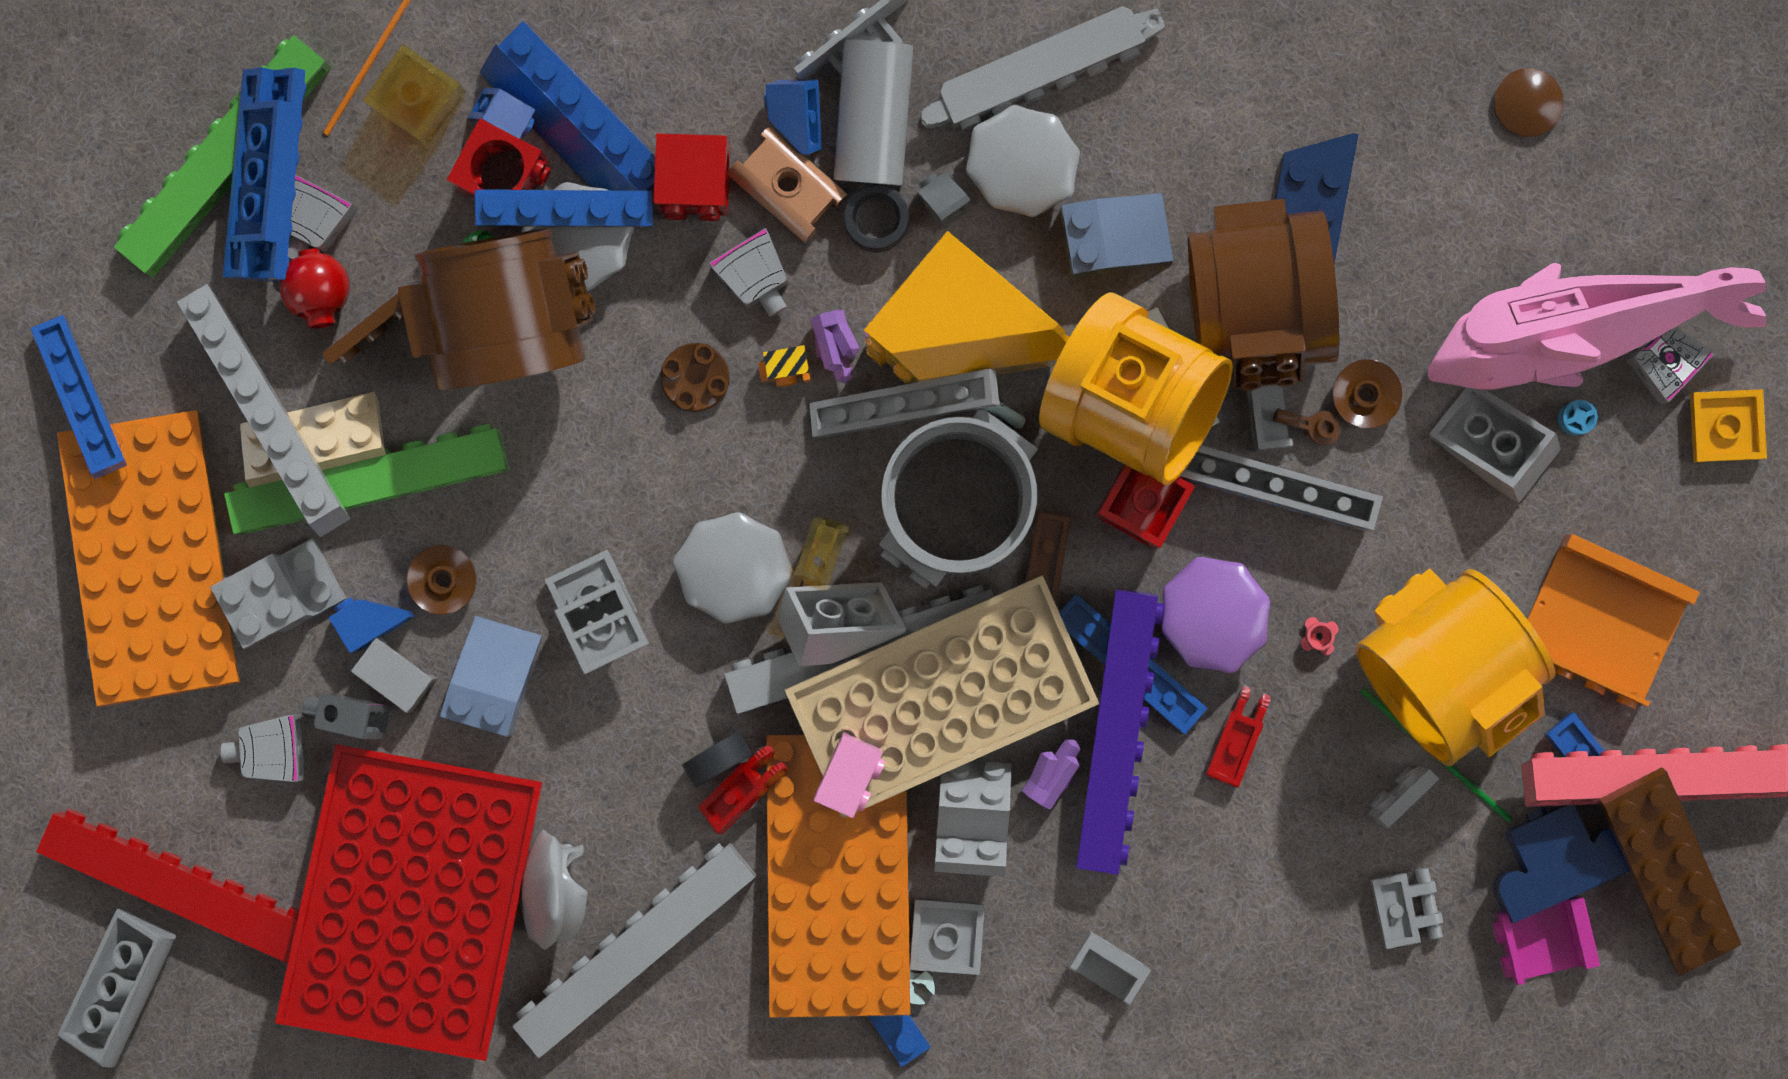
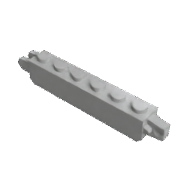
(1042, 66)

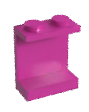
(1546, 941)

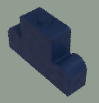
(1555, 861)

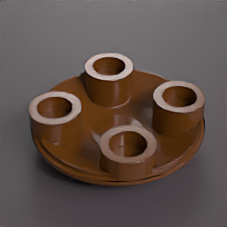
(1528, 102)
(695, 377)

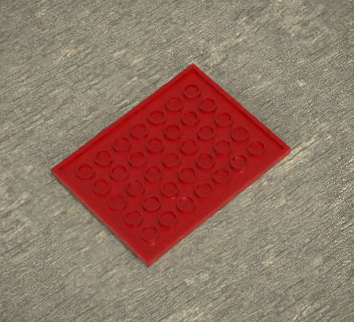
(409, 903)

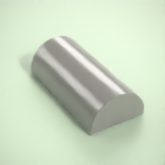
(873, 112)
(116, 987)

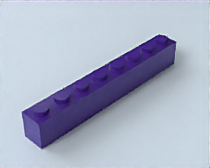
(1117, 731)

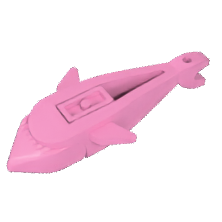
(1572, 324)

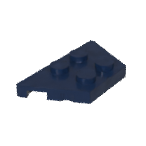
(1319, 180)

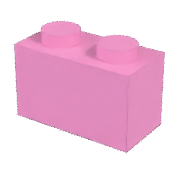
(849, 775)

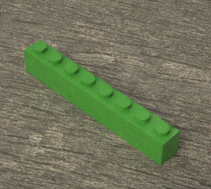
(203, 177)
(377, 479)

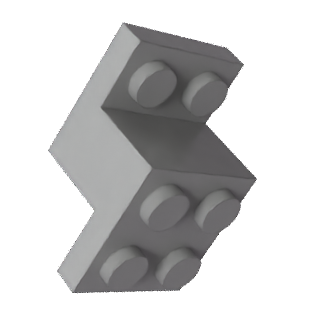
(278, 593)
(596, 612)
(974, 819)

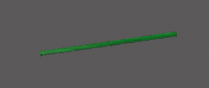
(1452, 769)

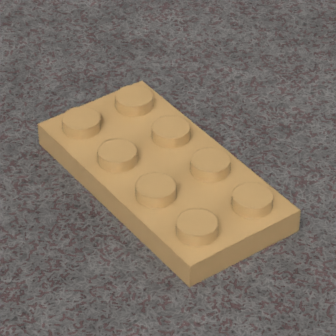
(333, 431)

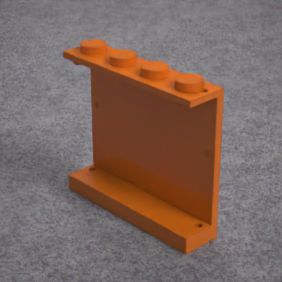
(1607, 619)

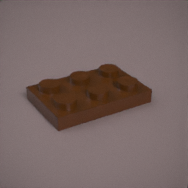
(368, 329)

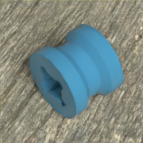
(1583, 414)

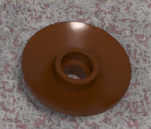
(1385, 391)
(425, 571)

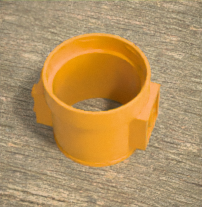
(1134, 390)
(1456, 664)

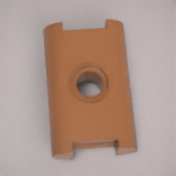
(778, 160)

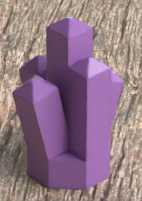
(835, 343)
(1053, 774)

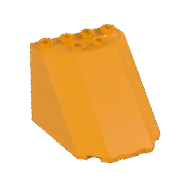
(959, 320)

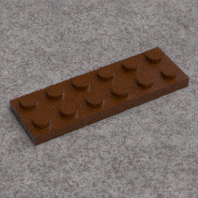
(1670, 871)

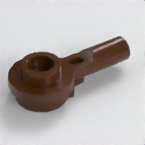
(1321, 427)

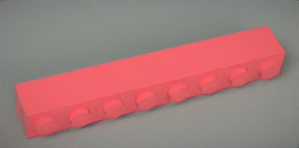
(1694, 775)

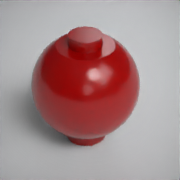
(315, 288)

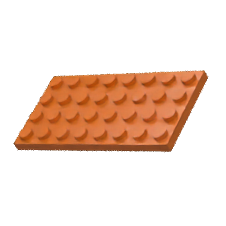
(149, 562)
(834, 898)

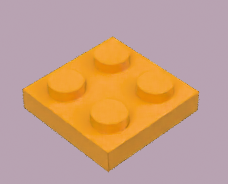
(1728, 425)

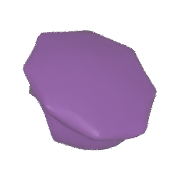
(1215, 614)

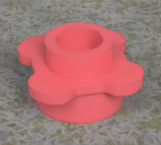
(1328, 632)

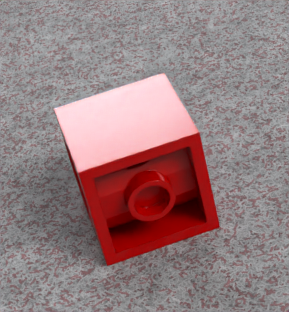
(489, 141)
(692, 176)
(1143, 506)

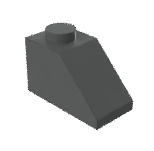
(943, 199)

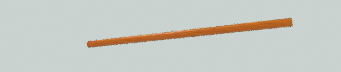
(366, 67)

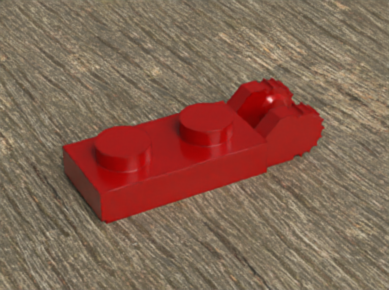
(1237, 740)
(740, 791)

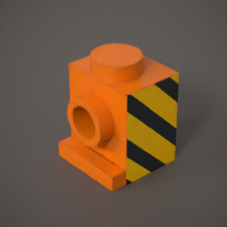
(785, 366)

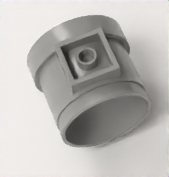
(980, 429)

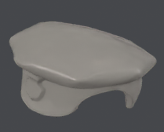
(1023, 161)
(601, 247)
(733, 568)
(549, 897)

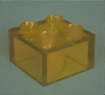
(414, 95)

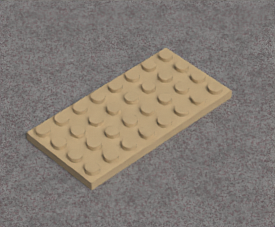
(949, 689)

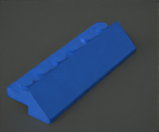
(570, 113)
(264, 174)

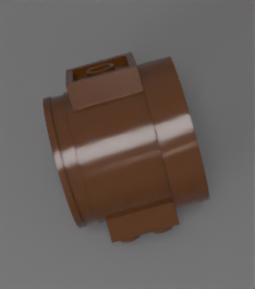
(1265, 292)
(497, 309)

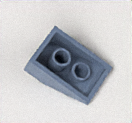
(1115, 234)
(491, 677)

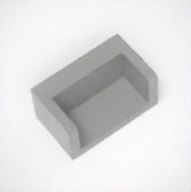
(1266, 432)
(393, 675)
(1109, 967)

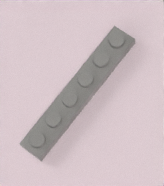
(904, 403)

